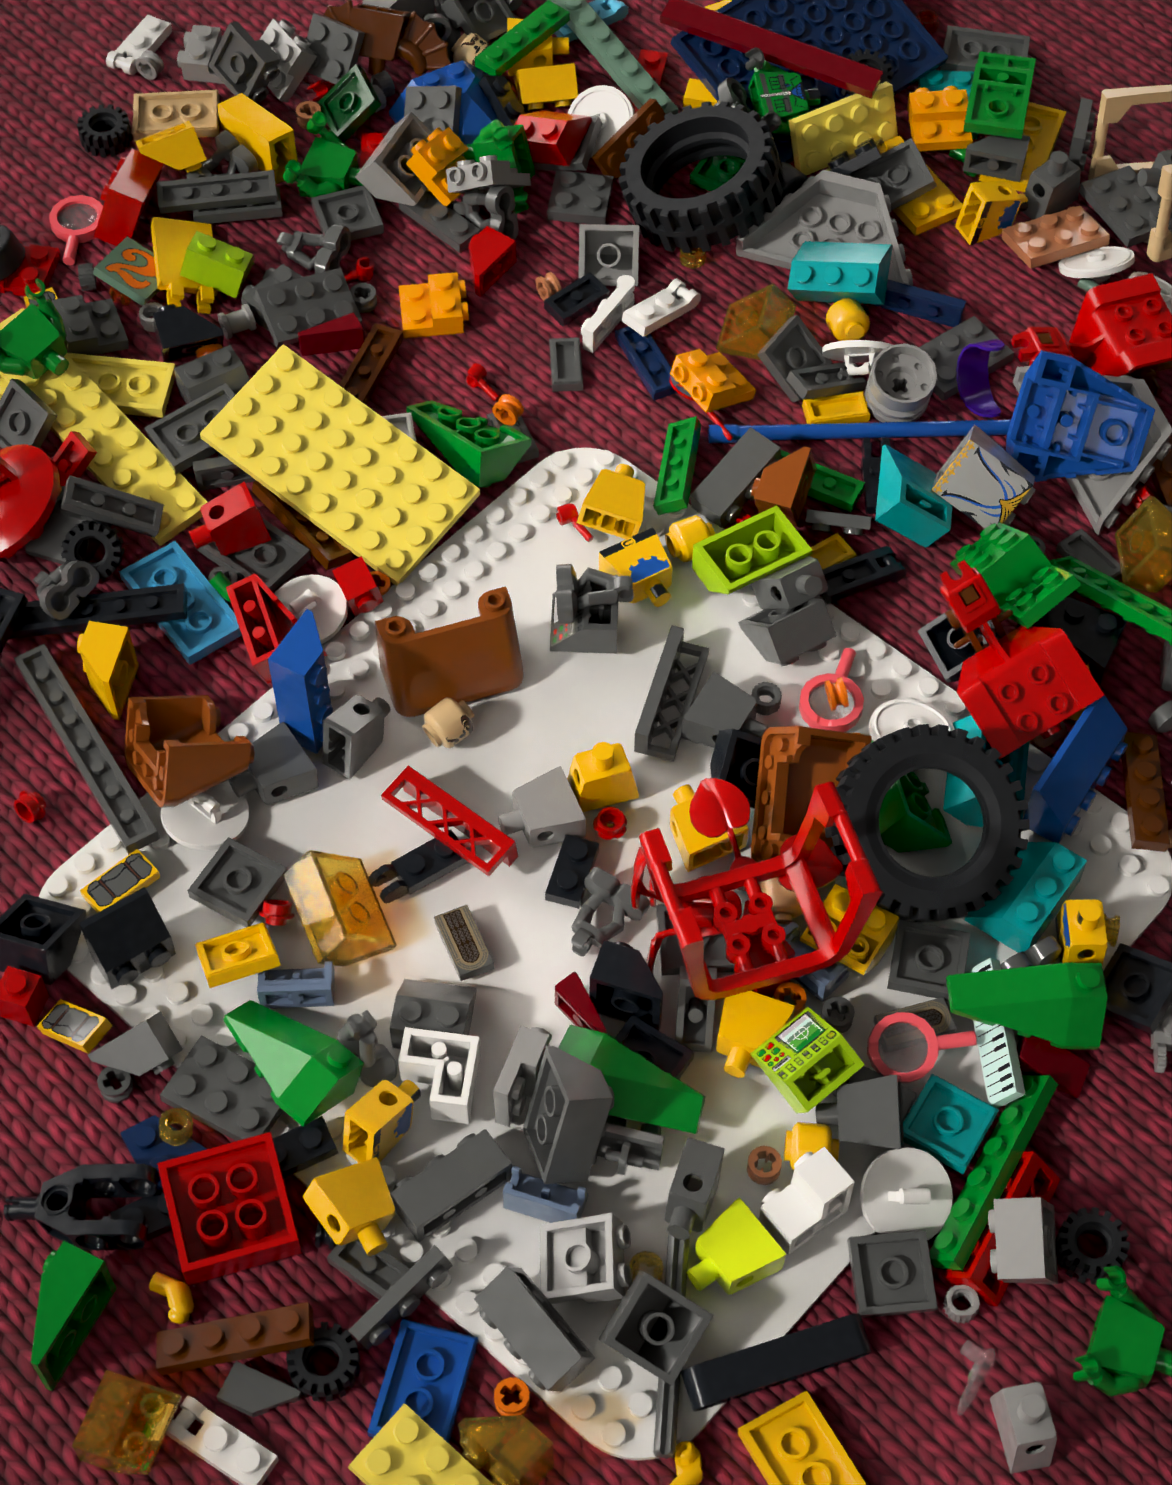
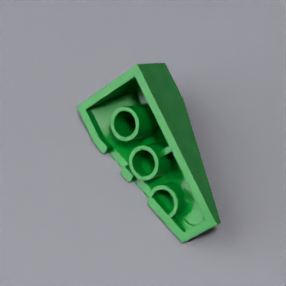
(470, 444)
(908, 819)
(1046, 1001)
(300, 1064)
(639, 1087)

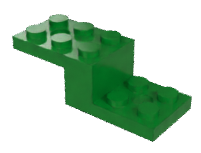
(999, 95)
(1017, 573)

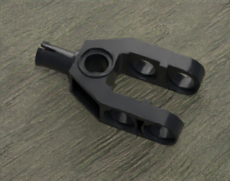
(63, 1201)

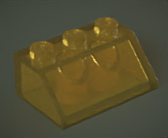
(338, 908)

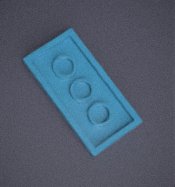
(209, 618)

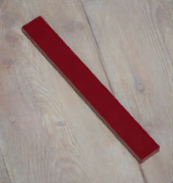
(775, 47)

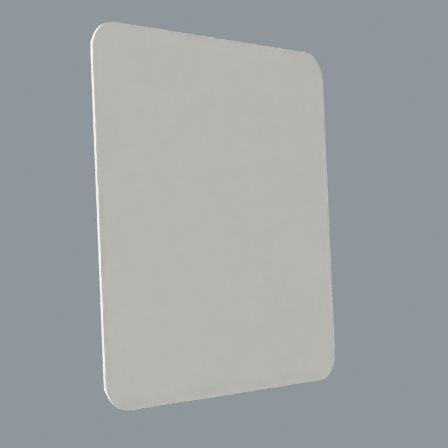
(516, 736)

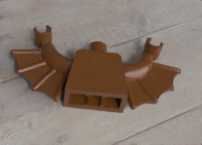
(393, 35)

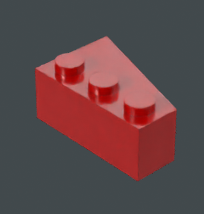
(127, 196)
(261, 620)

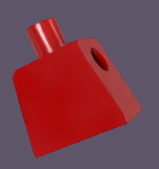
(231, 522)

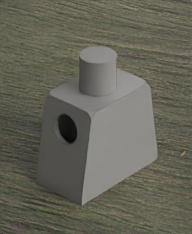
(545, 810)
(1023, 1422)

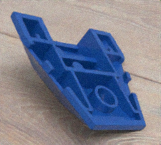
(474, 107)
(1075, 421)

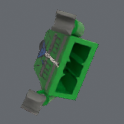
(777, 93)

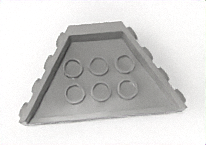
(826, 210)
(1104, 494)

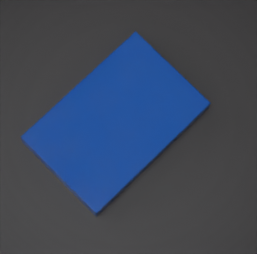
(426, 1374)

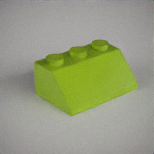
(748, 551)

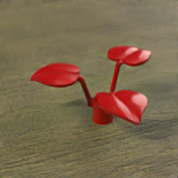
(724, 807)
(701, 908)

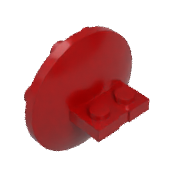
(26, 495)

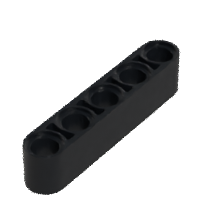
(776, 1362)

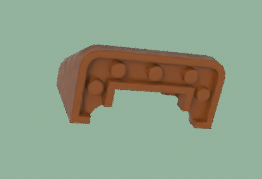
(453, 660)
(177, 749)
(789, 768)

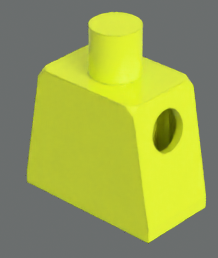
(735, 1251)

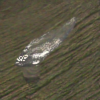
(982, 1365)

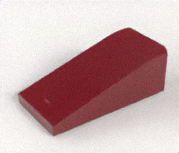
(332, 336)
(576, 1004)
(1040, 1058)

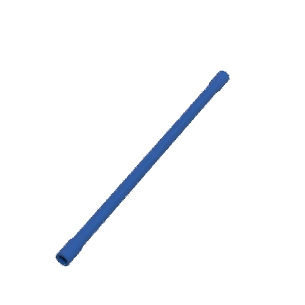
(860, 430)

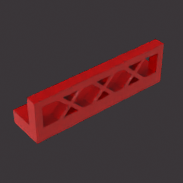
(452, 814)
(1019, 1186)

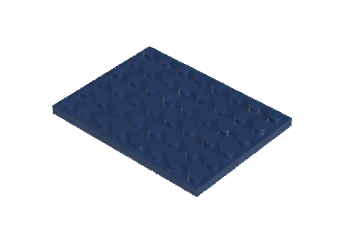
(825, 24)

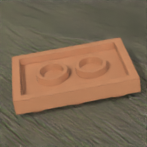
(1055, 236)

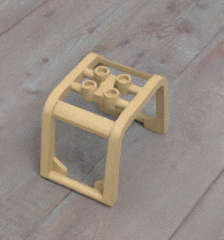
(1112, 108)

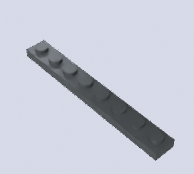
(87, 749)

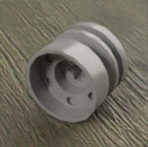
(900, 384)

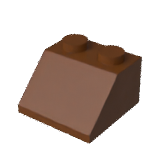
(786, 484)

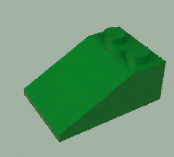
(70, 1301)

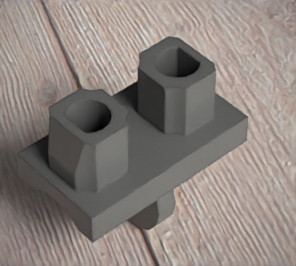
(630, 1145)

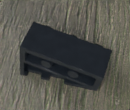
(1090, 630)

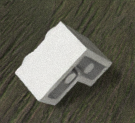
(448, 1064)
(811, 1202)

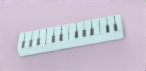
(998, 1055)

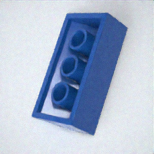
(301, 683)
(1076, 771)

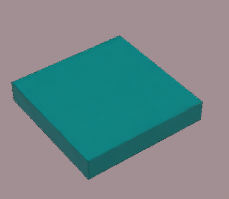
(948, 1123)

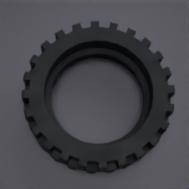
(714, 215)

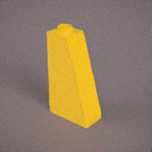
(260, 132)

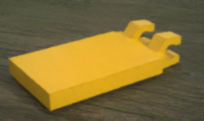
(170, 244)
(798, 1446)

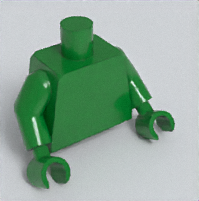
(509, 145)
(328, 164)
(34, 339)
(1123, 1341)

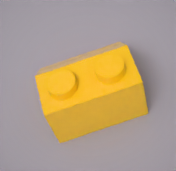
(546, 85)
(174, 147)
(109, 663)

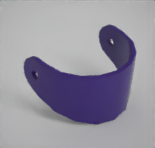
(974, 380)

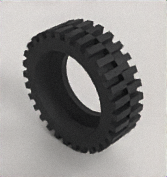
(925, 747)

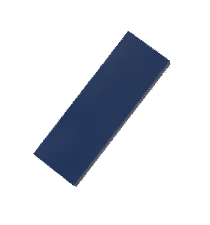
(923, 304)
(647, 361)

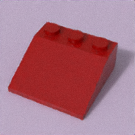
(228, 1208)

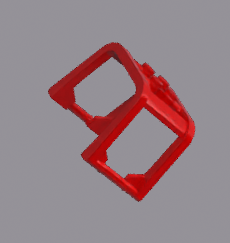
(832, 946)

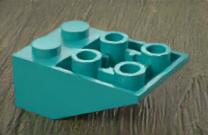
(907, 500)

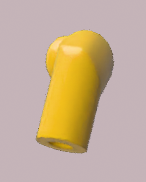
(177, 1294)
(687, 1464)

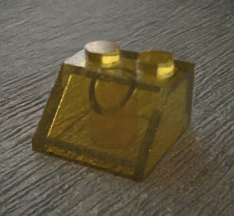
(754, 321)
(1146, 547)

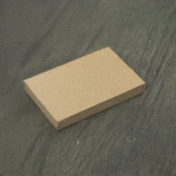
(167, 109)

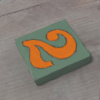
(130, 271)

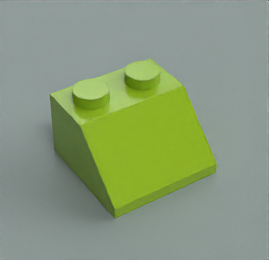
(216, 264)

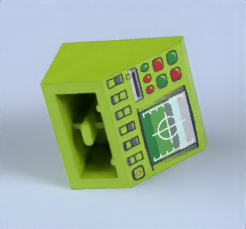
(807, 1060)

